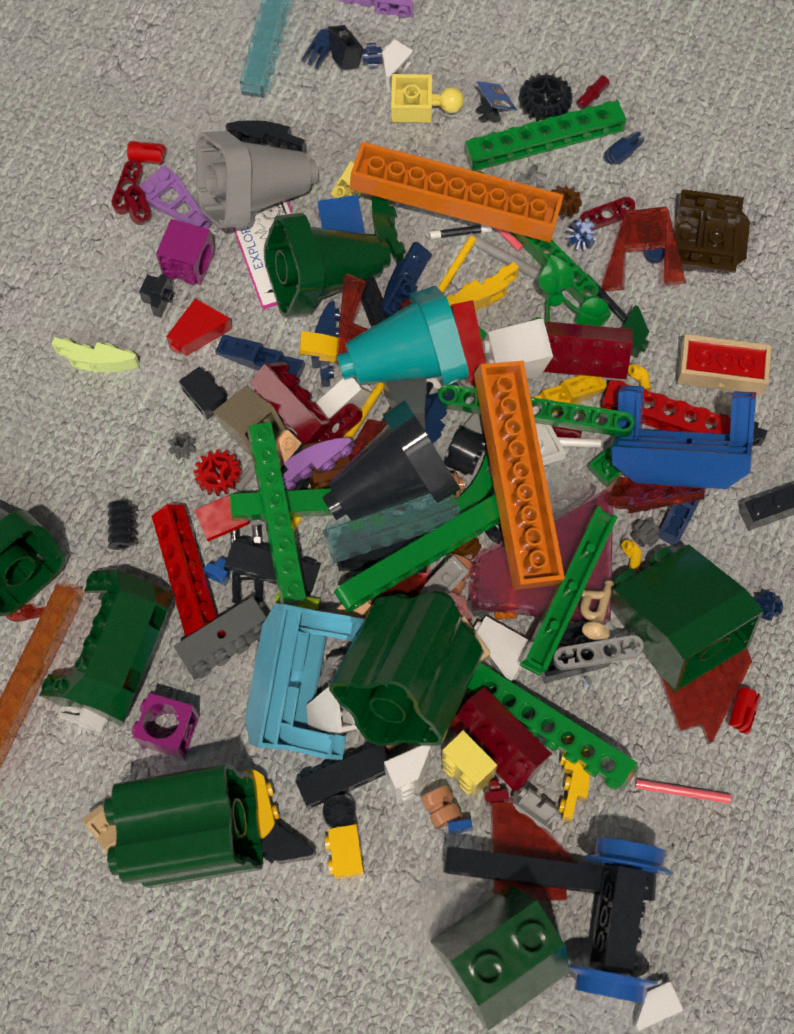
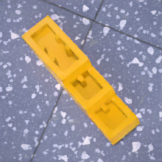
(318, 345)
(575, 390)

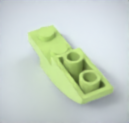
(100, 359)

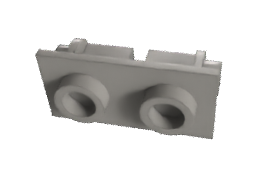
(527, 802)

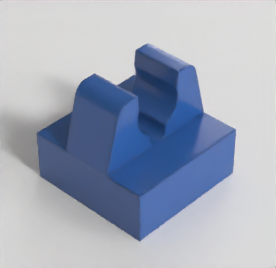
(217, 572)

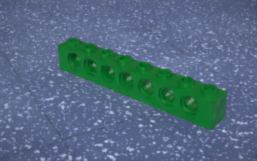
(597, 121)
(276, 514)
(624, 768)

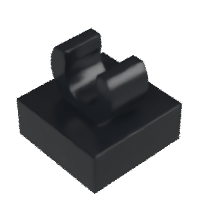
(489, 112)

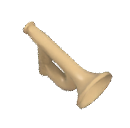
(596, 629)

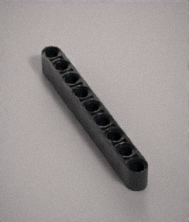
(529, 871)

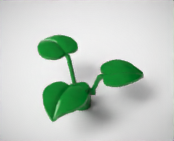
(558, 276)

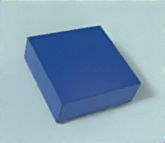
(460, 826)

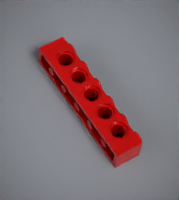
(680, 409)
(183, 568)

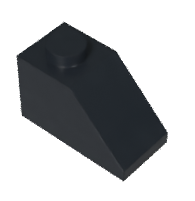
(344, 47)
(284, 847)

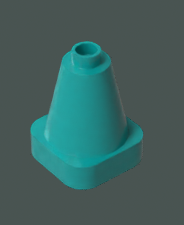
(409, 345)

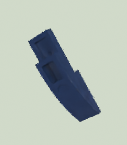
(404, 278)
(327, 326)
(434, 414)

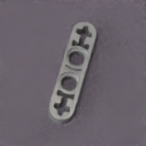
(598, 653)

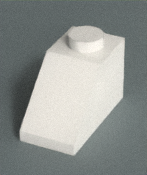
(396, 60)
(83, 718)
(659, 1004)

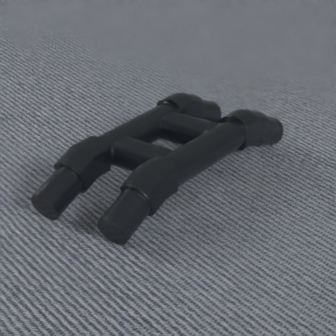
(237, 578)

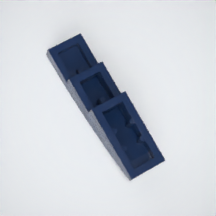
(254, 355)
(677, 522)

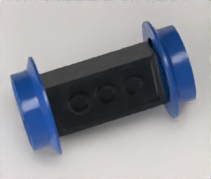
(619, 918)

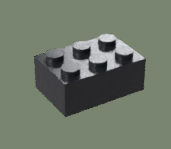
(573, 636)

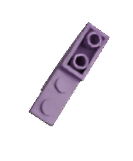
(400, 8)
(319, 456)

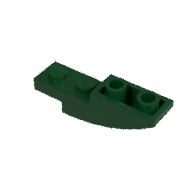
(384, 226)

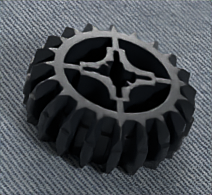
(533, 99)

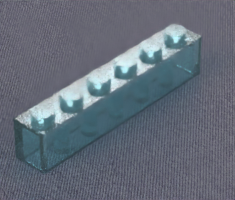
(264, 47)
(388, 527)

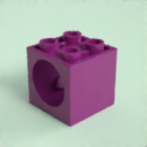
(185, 252)
(177, 743)

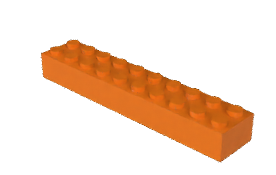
(455, 191)
(518, 475)

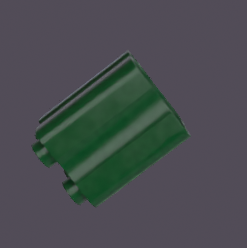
(407, 670)
(184, 826)

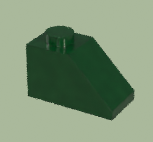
(639, 331)

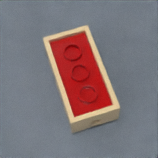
(724, 364)

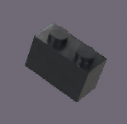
(202, 391)

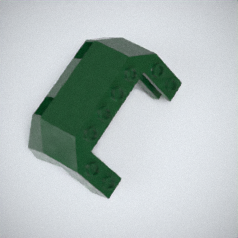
(115, 648)

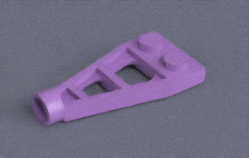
(159, 184)

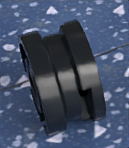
(339, 811)

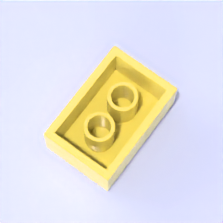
(468, 764)

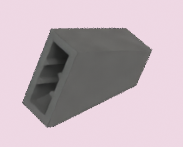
(411, 391)

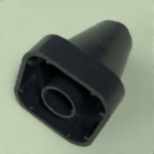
(390, 470)

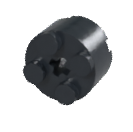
(464, 451)

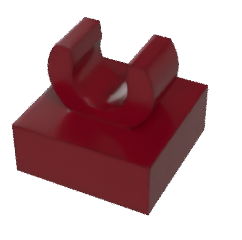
(495, 794)

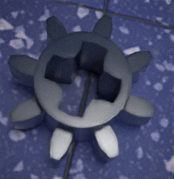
(372, 55)
(770, 604)

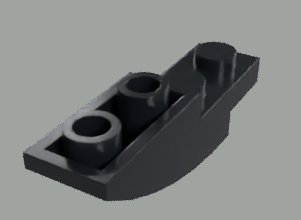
(266, 134)

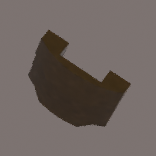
(711, 231)

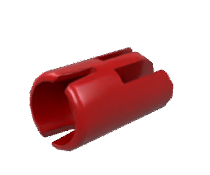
(146, 152)
(744, 710)

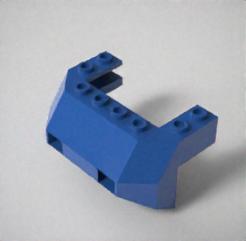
(685, 456)

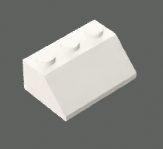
(407, 772)

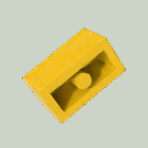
(345, 852)

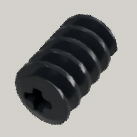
(120, 525)

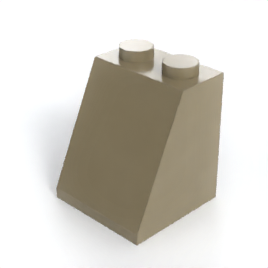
(243, 410)

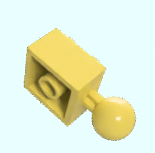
(414, 99)

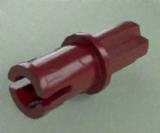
(593, 92)

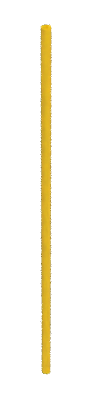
(379, 386)

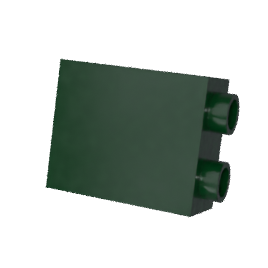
(685, 614)
(503, 954)

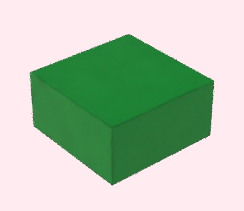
(603, 468)

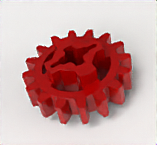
(207, 475)

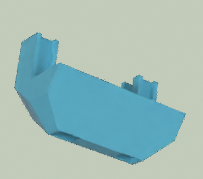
(288, 680)

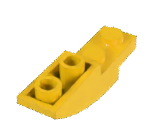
(490, 291)
(576, 785)

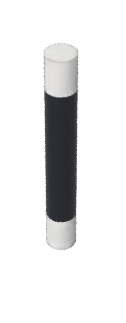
(459, 231)

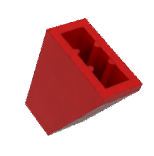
(197, 328)

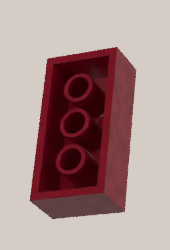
(589, 350)
(502, 738)

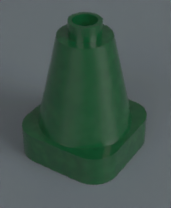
(312, 261)
(27, 559)

